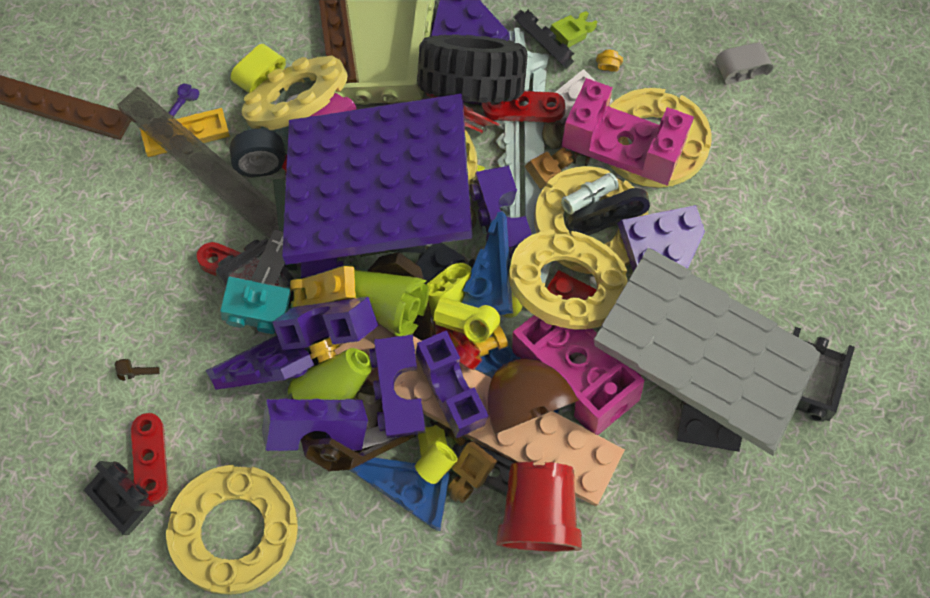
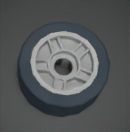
(257, 153)

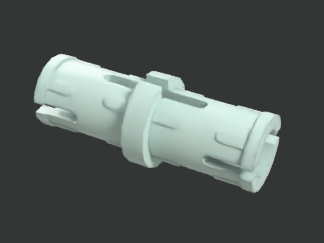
(589, 193)

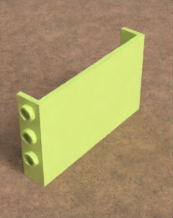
(387, 49)

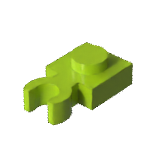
(571, 30)

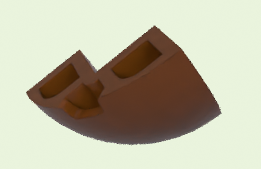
(525, 391)

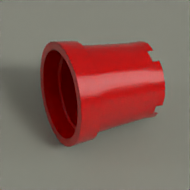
(540, 509)

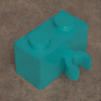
(253, 304)

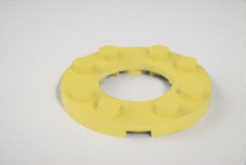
(325, 70)
(653, 103)
(549, 210)
(579, 248)
(200, 497)

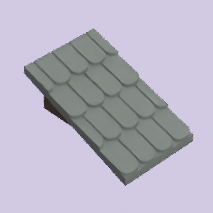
(708, 350)

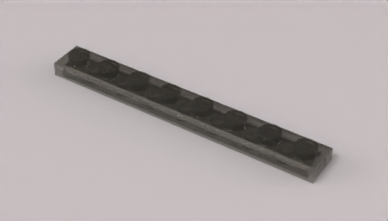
(201, 161)

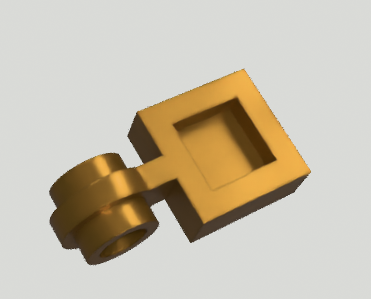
(547, 166)
(473, 467)

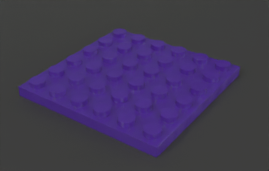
(376, 180)

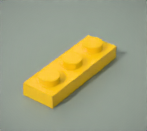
(205, 126)

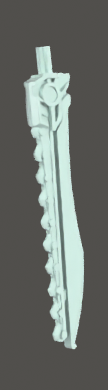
(532, 141)

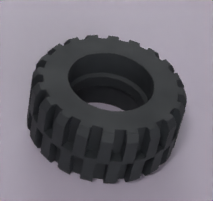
(472, 66)

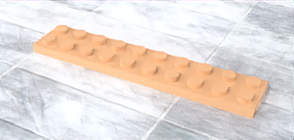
(537, 440)

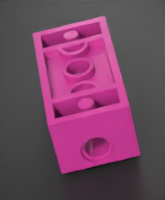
(595, 127)
(601, 383)

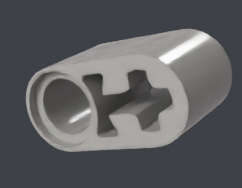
(744, 63)

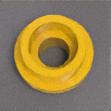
(609, 60)
(323, 350)

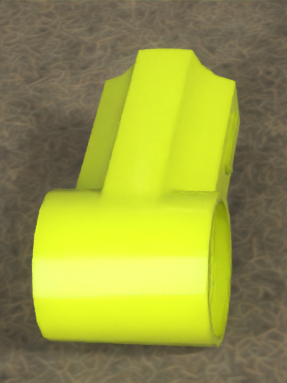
(465, 319)
(435, 455)

